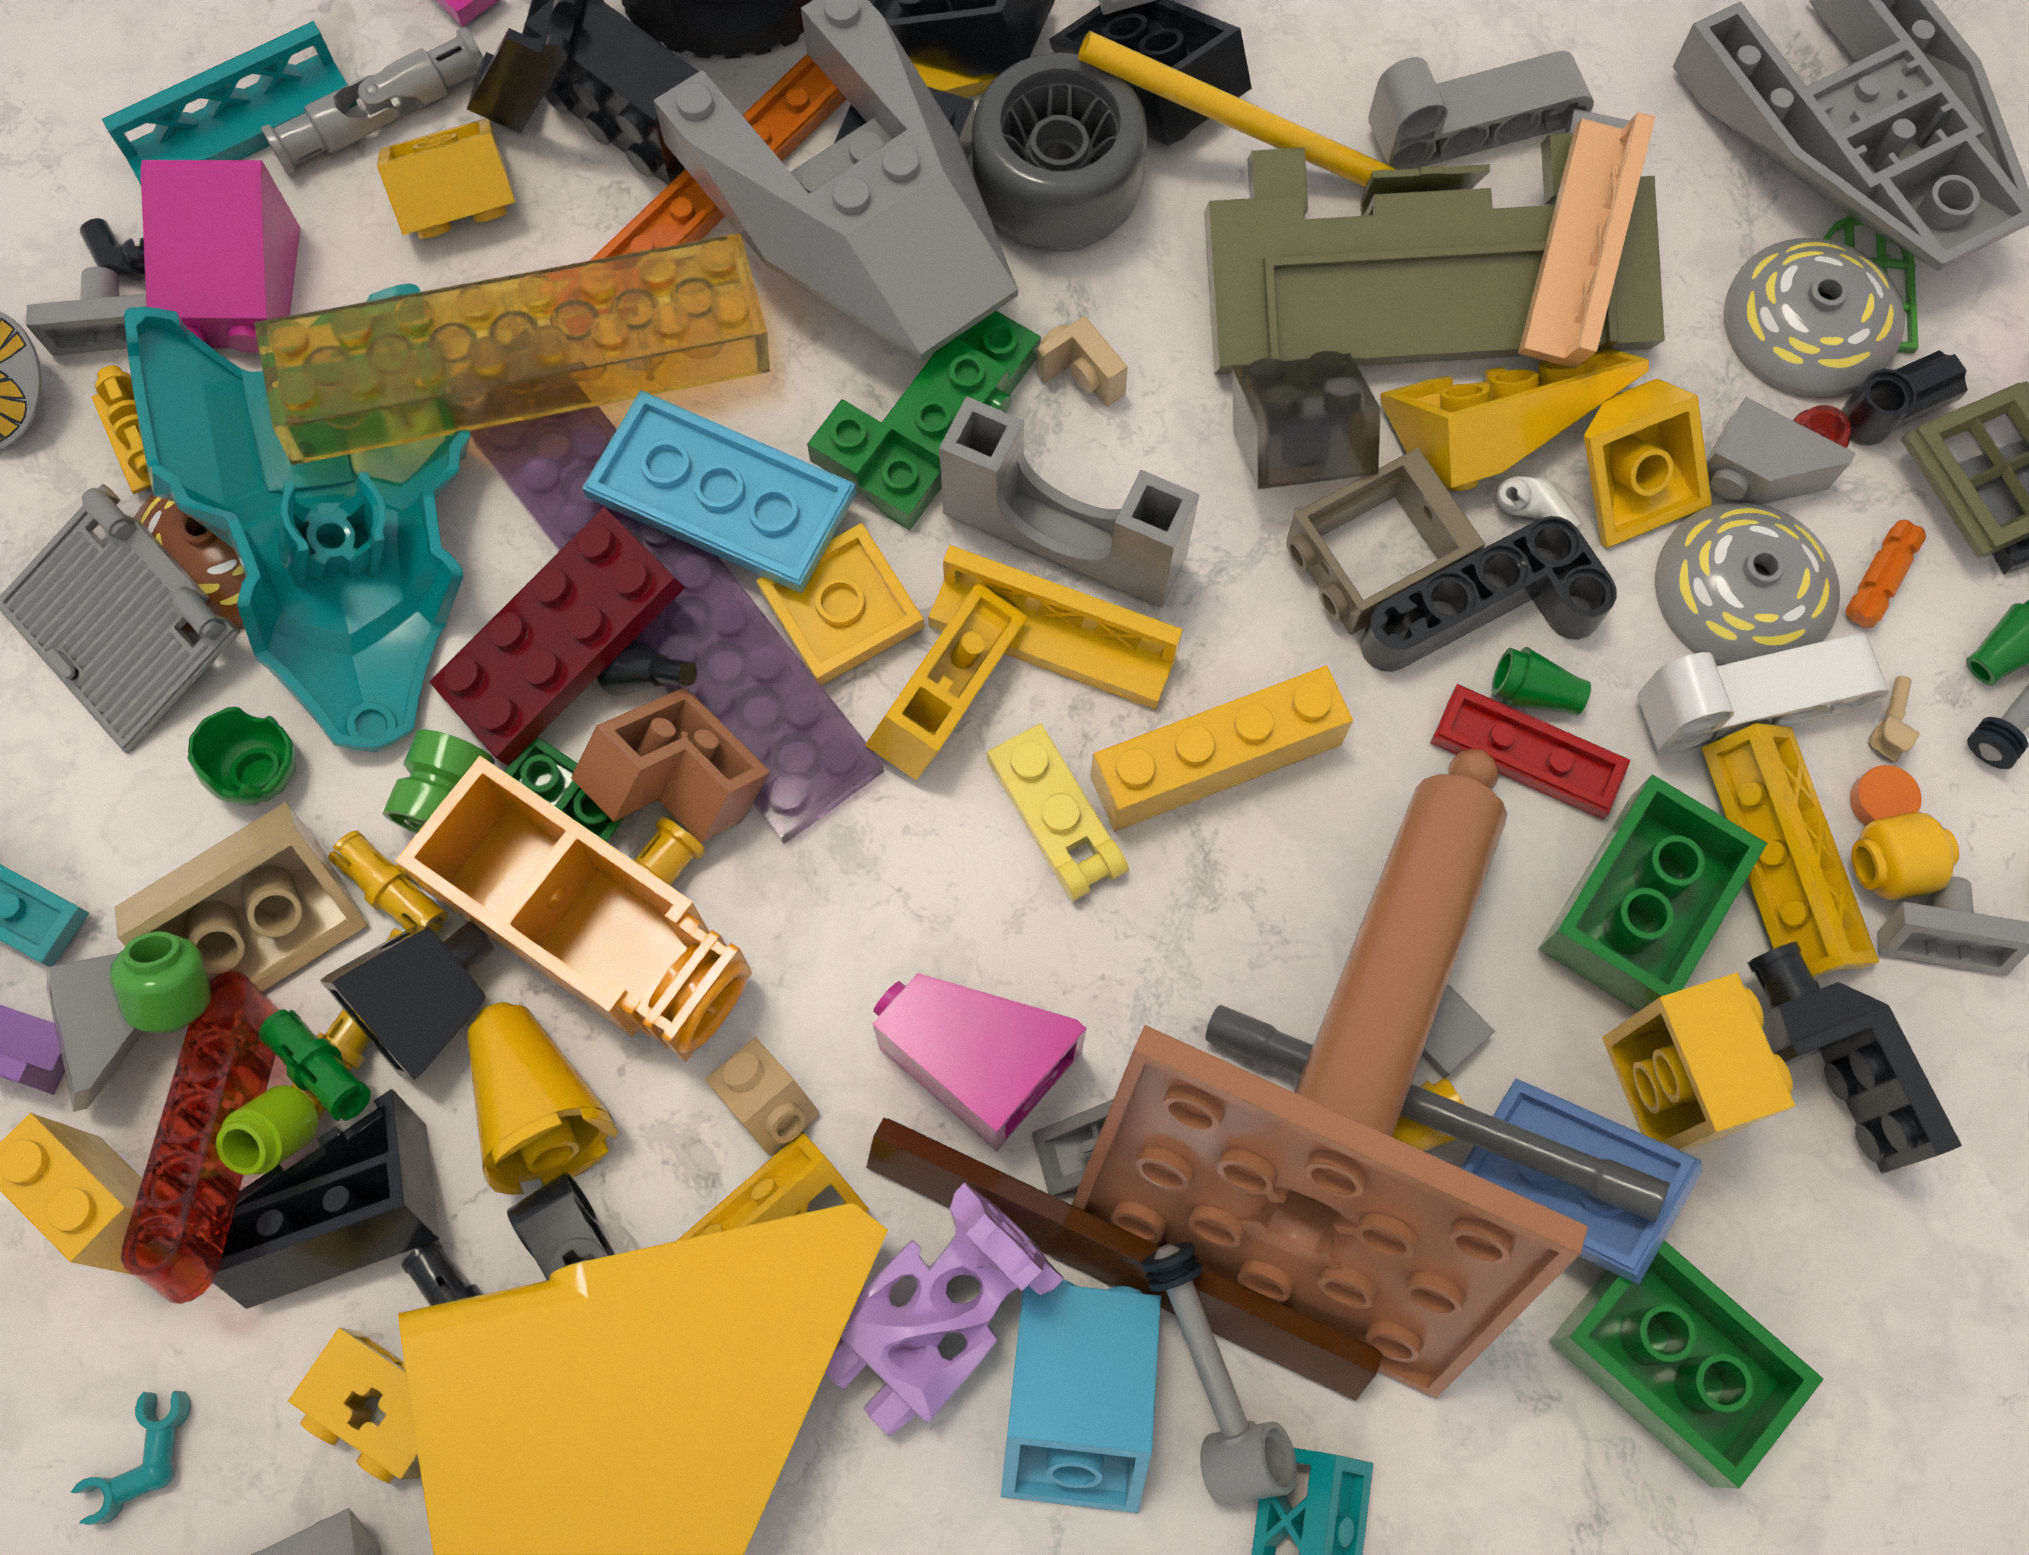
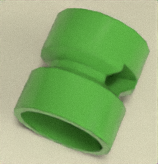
(435, 767)

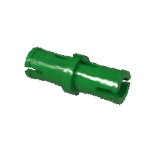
(314, 1065)

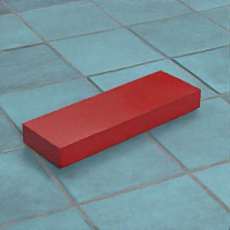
(1532, 751)

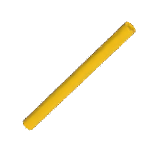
(1226, 108)

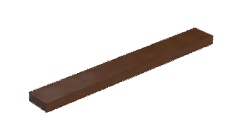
(1117, 1256)

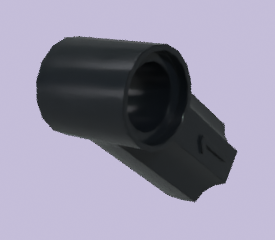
(1903, 395)

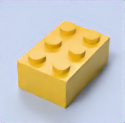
(1699, 1064)

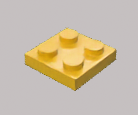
(847, 608)

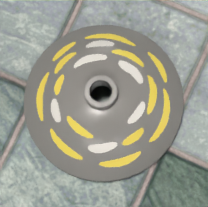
(1800, 338)
(1727, 607)

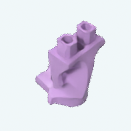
(905, 1339)

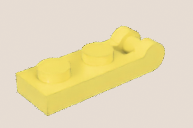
(1055, 810)

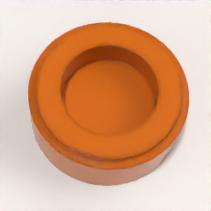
(1884, 793)

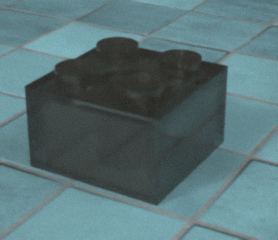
(1305, 420)

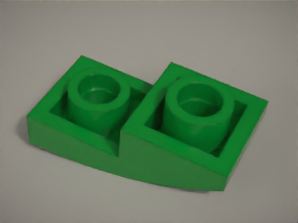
(549, 776)

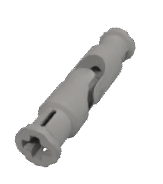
(394, 91)

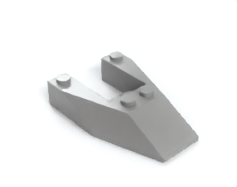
(1891, 140)
(876, 220)

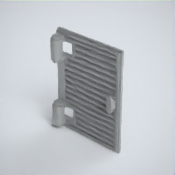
(115, 618)

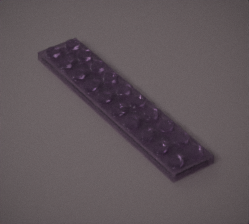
(741, 660)

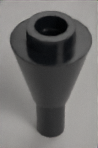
(643, 669)

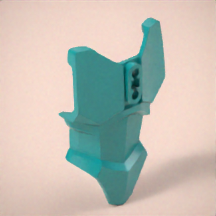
(333, 550)

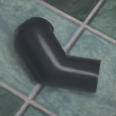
(102, 244)

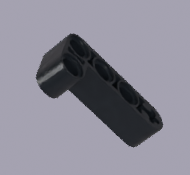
(1479, 602)

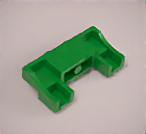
(899, 458)

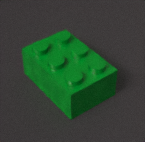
(1652, 895)
(1688, 1366)

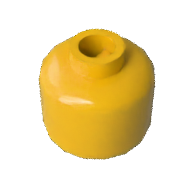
(1905, 856)

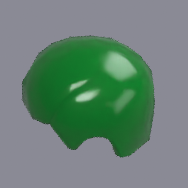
(241, 756)

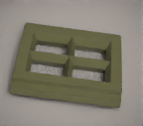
(1980, 467)

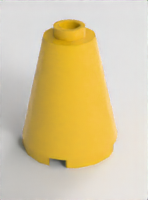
(530, 1103)

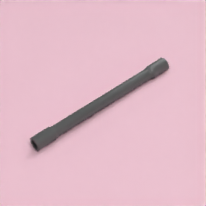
(1602, 1178)

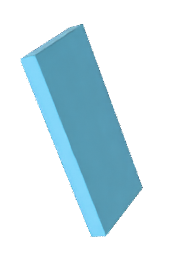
(720, 491)

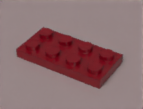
(556, 636)

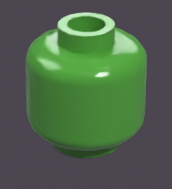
(160, 982)

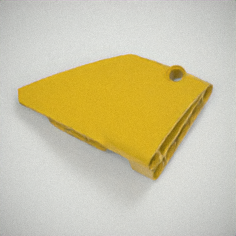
(631, 1391)

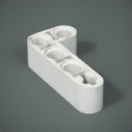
(1699, 702)

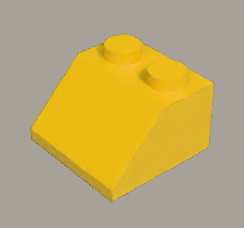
(446, 178)

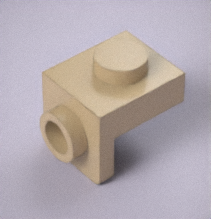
(763, 1096)

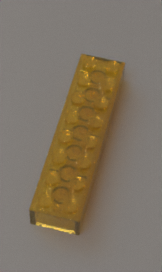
(511, 348)

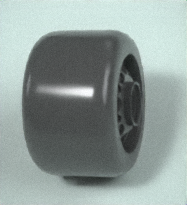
(1058, 151)

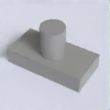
(87, 323)
(1954, 934)

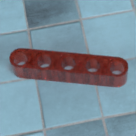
(186, 1188)

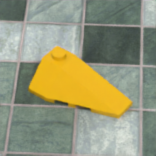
(1495, 423)

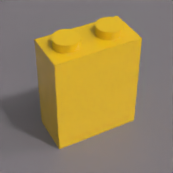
(70, 1189)

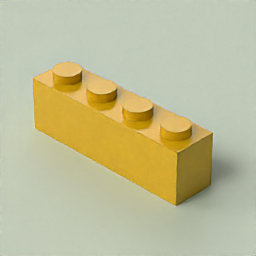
(1220, 748)

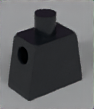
(413, 993)

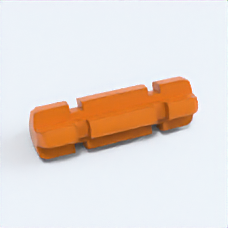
(1885, 574)

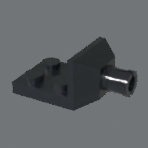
(1864, 1059)

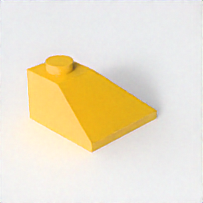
(1646, 460)

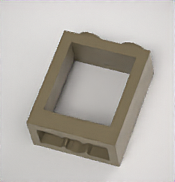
(1424, 501)

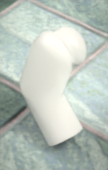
(1534, 499)

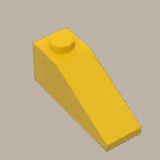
(946, 681)

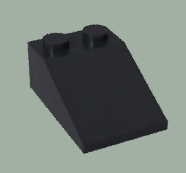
(967, 34)
(1177, 38)

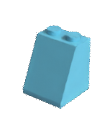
(1083, 1397)

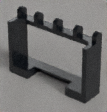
(523, 67)

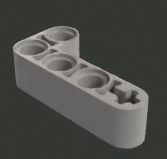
(1434, 122)

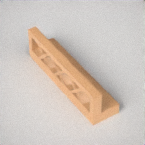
(1585, 240)

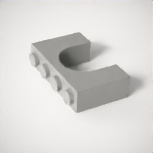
(998, 492)

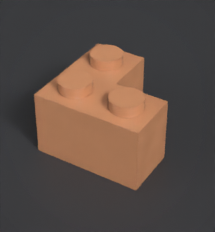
(672, 755)

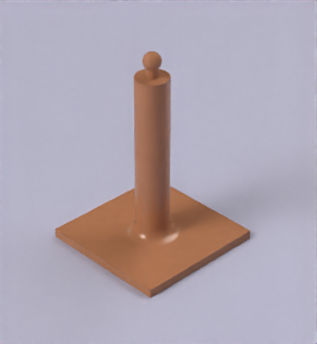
(1308, 1184)

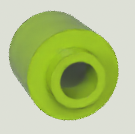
(267, 1130)

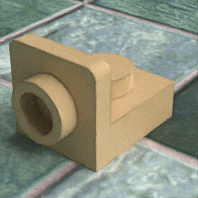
(1088, 355)

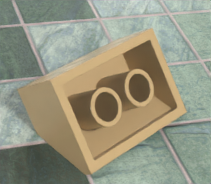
(251, 902)

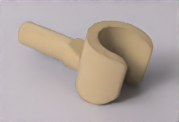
(1891, 734)

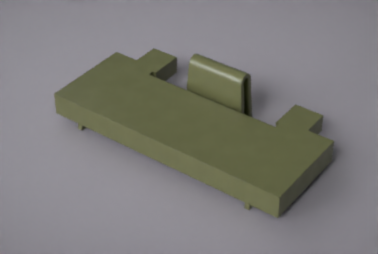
(1411, 278)

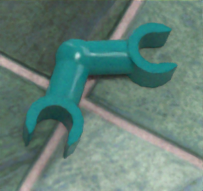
(157, 1464)

